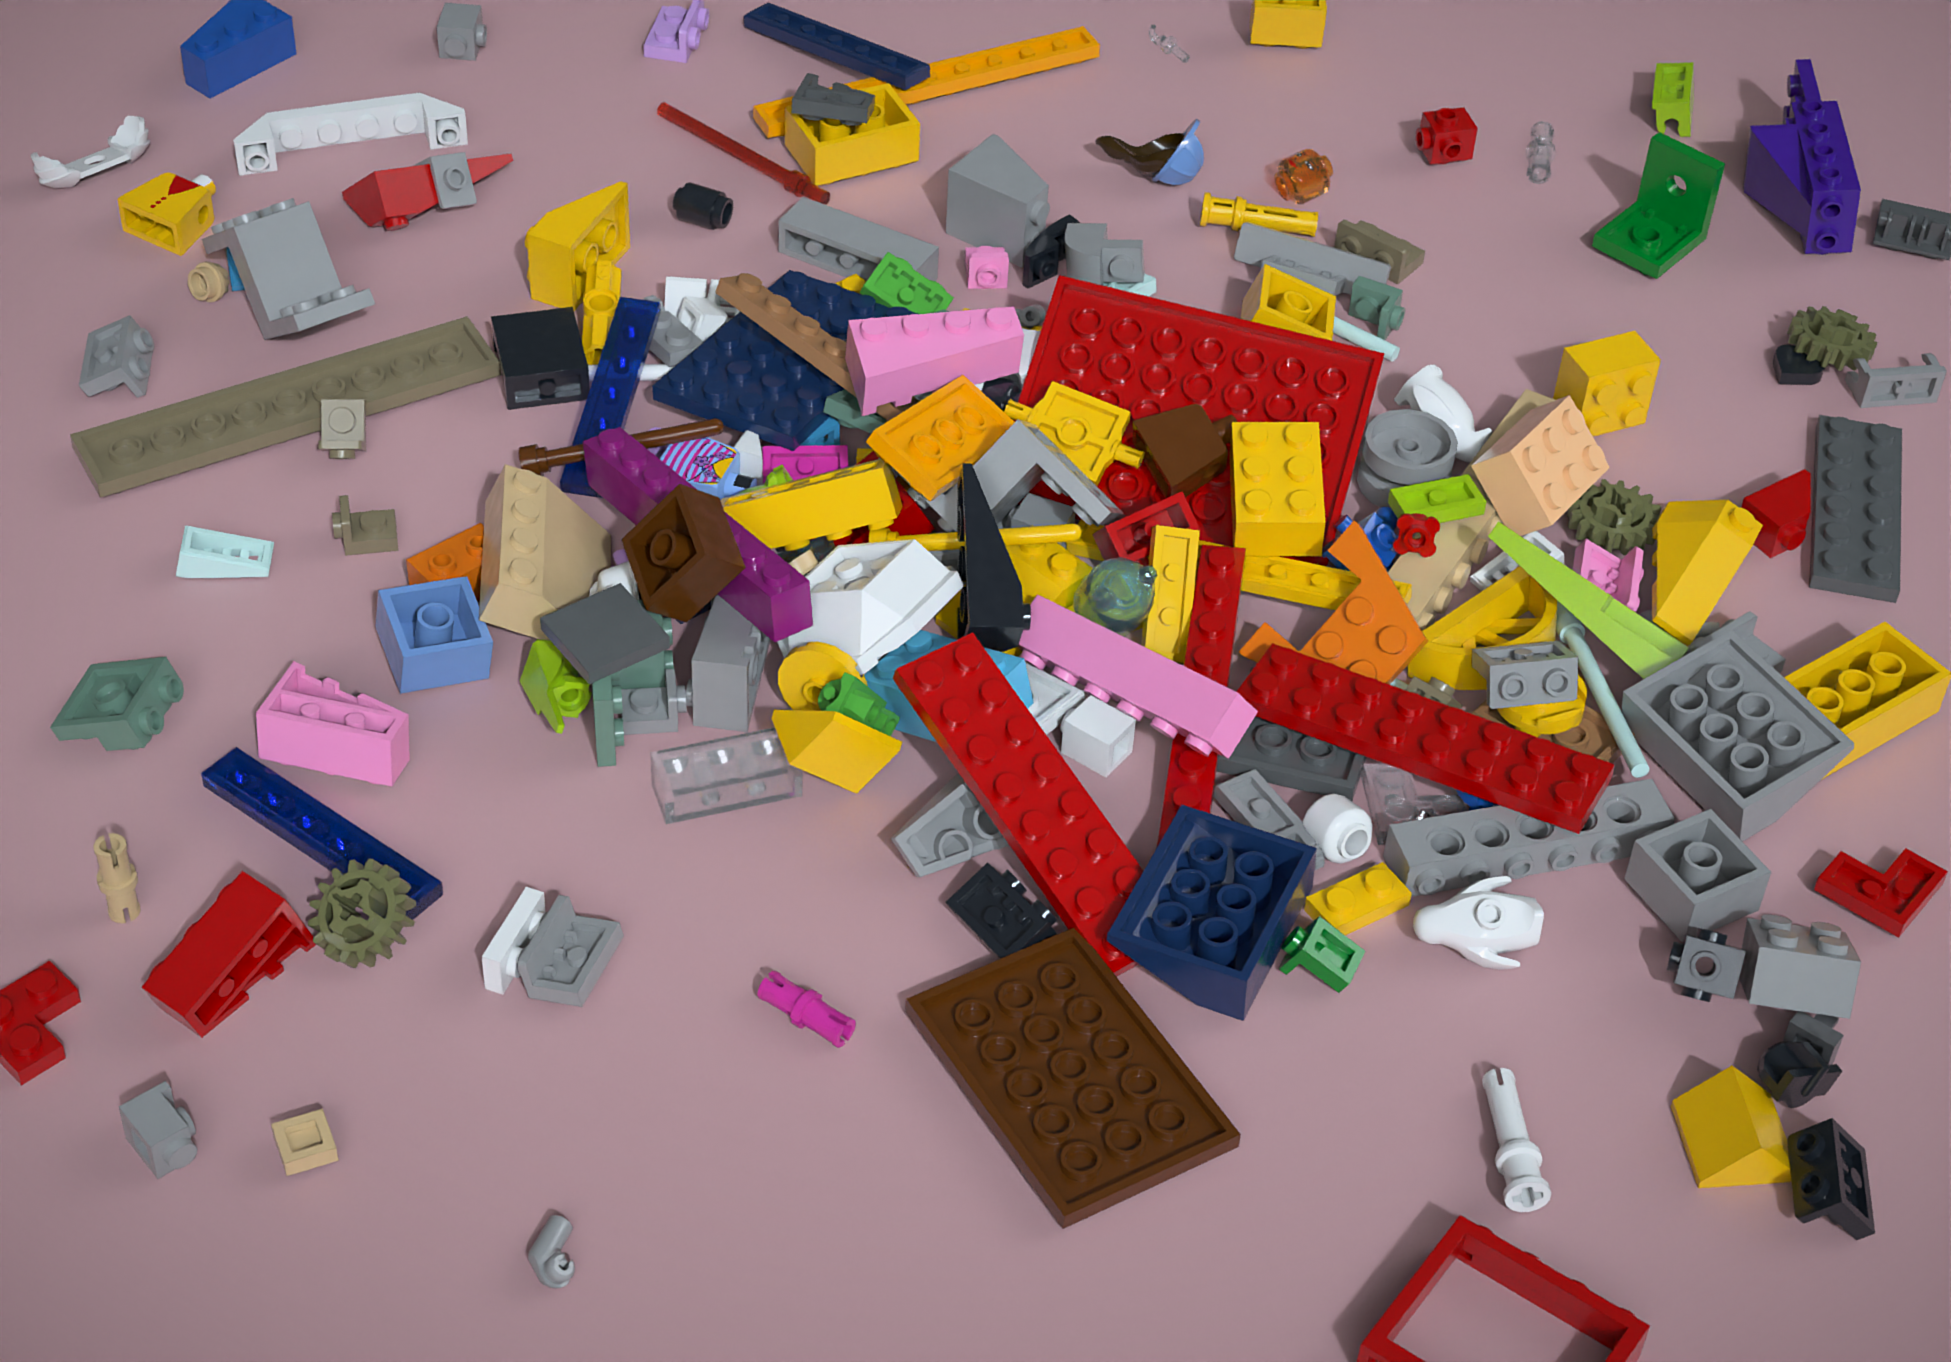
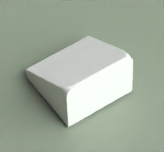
(678, 288)
(701, 316)
(750, 456)

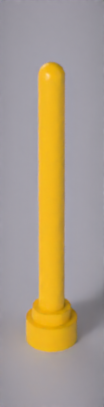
(1010, 536)

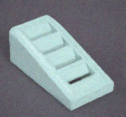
(213, 554)

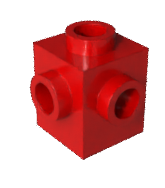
(1446, 135)

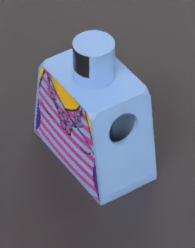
(708, 466)

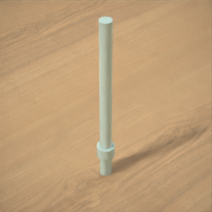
(1572, 633)

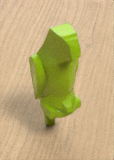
(553, 684)

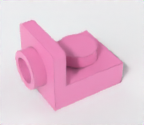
(986, 267)

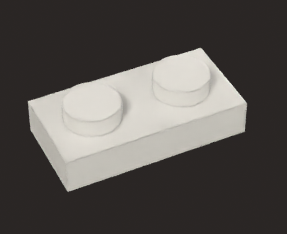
(514, 934)

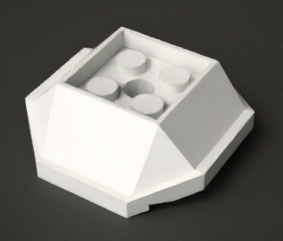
(874, 598)

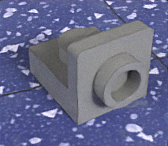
(653, 708)

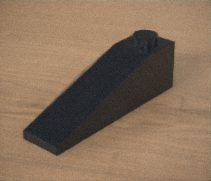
(993, 593)

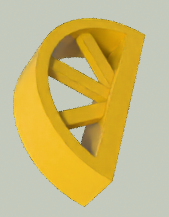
(1478, 622)

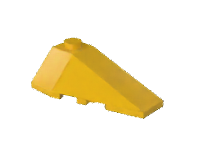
(1696, 559)

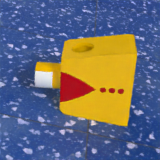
(169, 211)

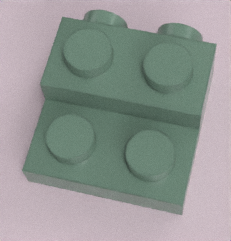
(120, 703)

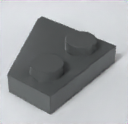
(839, 103)

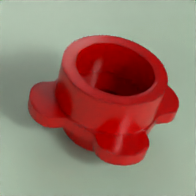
(1410, 524)

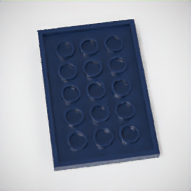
(758, 380)

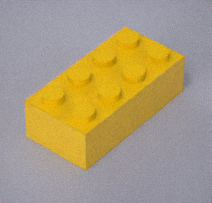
(1873, 688)

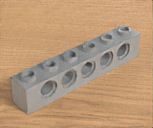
(1499, 842)

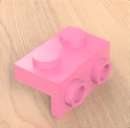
(1610, 573)

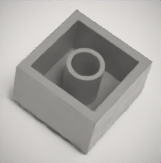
(1697, 874)
(1799, 966)

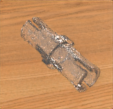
(1540, 152)

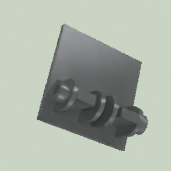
(1914, 229)

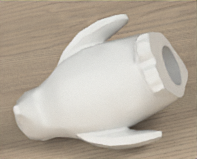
(1431, 394)
(1483, 923)

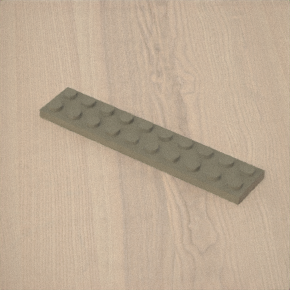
(281, 406)

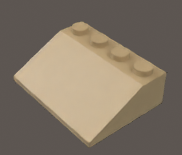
(536, 552)

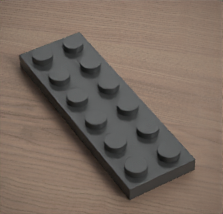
(1856, 509)

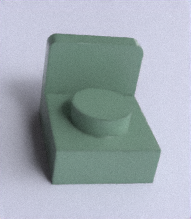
(1377, 305)

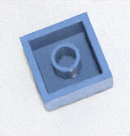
(433, 634)

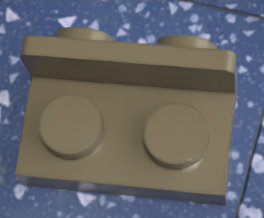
(1379, 245)

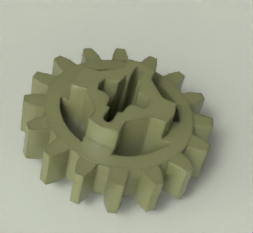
(1831, 337)
(1614, 517)
(343, 930)

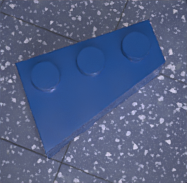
(237, 45)

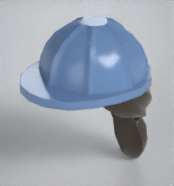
(1169, 158)

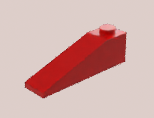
(402, 193)

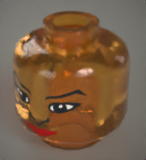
(1303, 176)

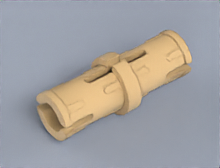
(117, 878)

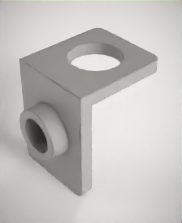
(451, 180)

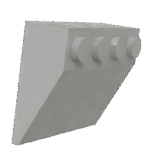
(1734, 733)

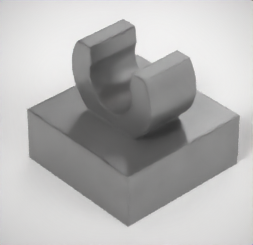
(1817, 1032)

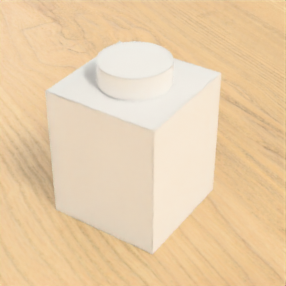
(1097, 735)

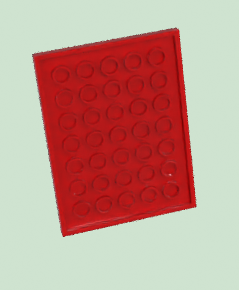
(1172, 355)

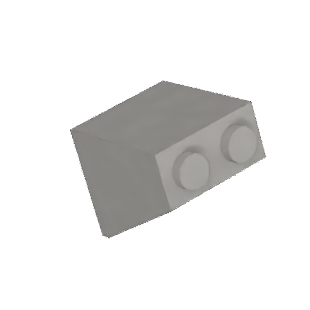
(996, 200)

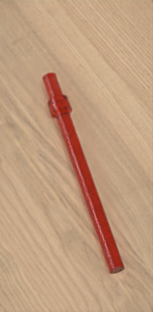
(793, 181)

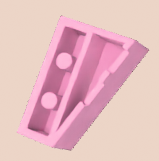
(332, 731)

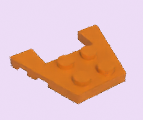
(1369, 630)

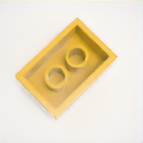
(839, 151)
(1277, 488)

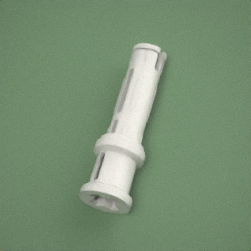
(1517, 1157)

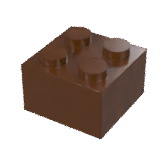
(683, 553)

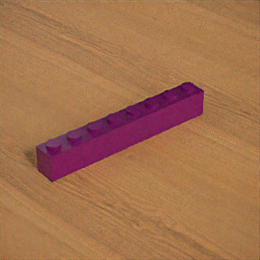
(636, 480)

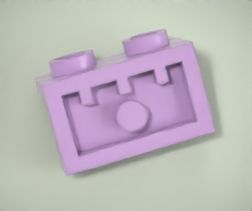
(676, 32)

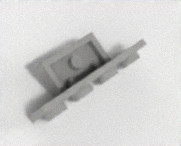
(1307, 260)

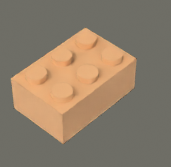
(1541, 466)

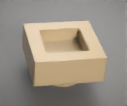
(304, 1142)

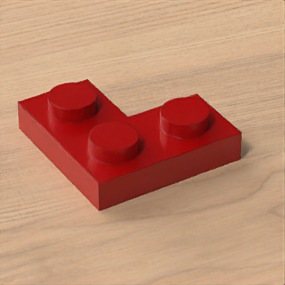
(1884, 899)
(24, 1009)

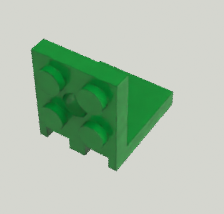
(1663, 212)

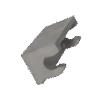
(1896, 384)

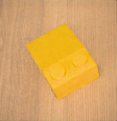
(574, 239)
(1042, 570)

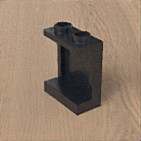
(541, 358)

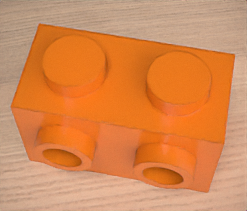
(451, 559)

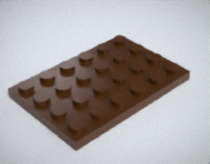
(1071, 1076)

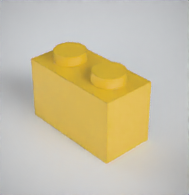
(1288, 22)

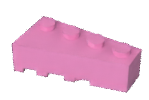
(924, 352)

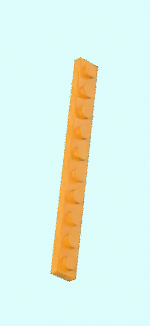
(966, 71)

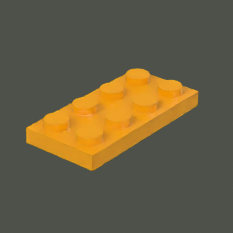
(940, 435)

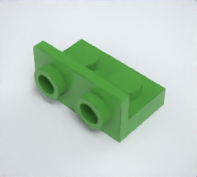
(898, 284)

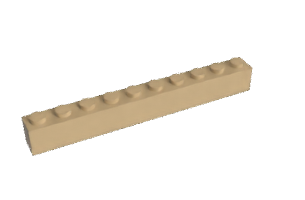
(1458, 541)

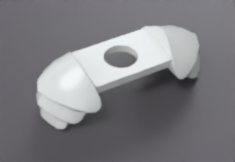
(124, 146)

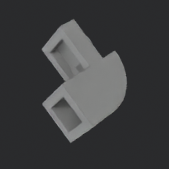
(1099, 259)

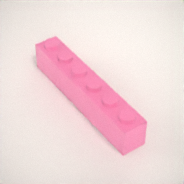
(1136, 679)

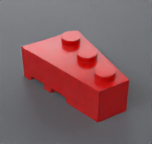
(227, 954)

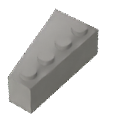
(726, 669)

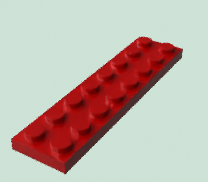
(1427, 738)
(1025, 788)

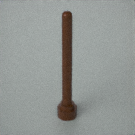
(541, 459)

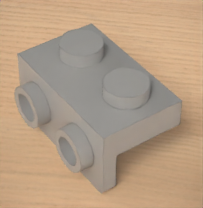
(567, 954)

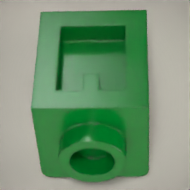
(1322, 952)

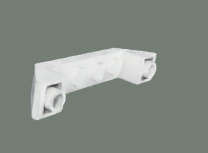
(348, 123)

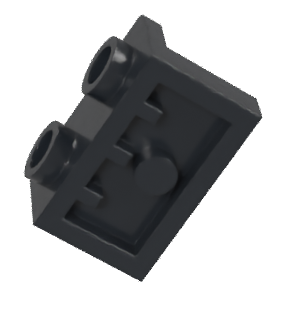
(999, 913)
(1831, 1178)

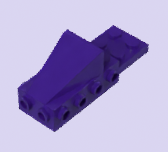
(1806, 168)

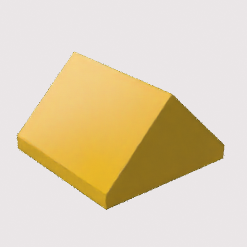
(834, 746)
(1732, 1132)

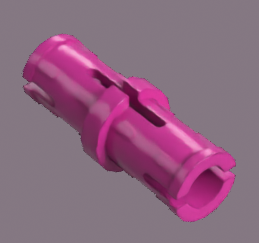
(806, 1009)

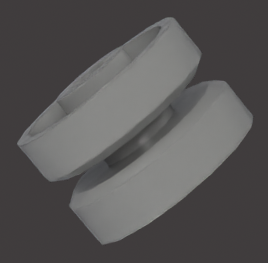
(1404, 451)

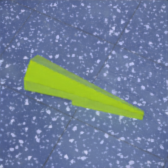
(1619, 627)

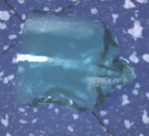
(1117, 594)

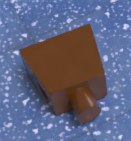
(1183, 447)

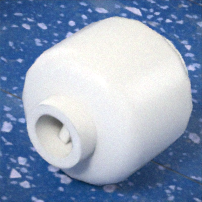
(1339, 828)

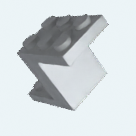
(286, 268)
(1014, 468)

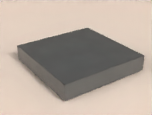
(605, 633)

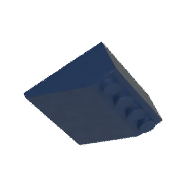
(1215, 908)

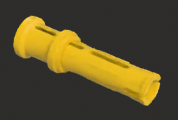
(1237, 211)

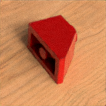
(1782, 512)

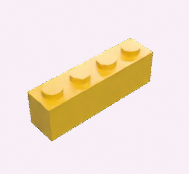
(819, 506)

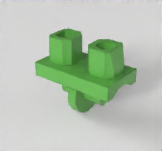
(857, 702)

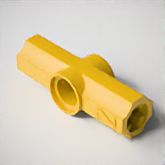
(599, 307)

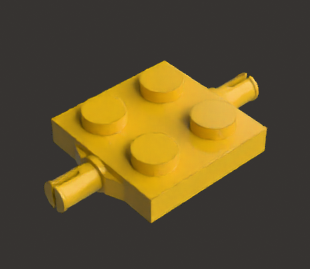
(1081, 427)

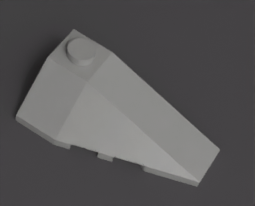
(947, 831)

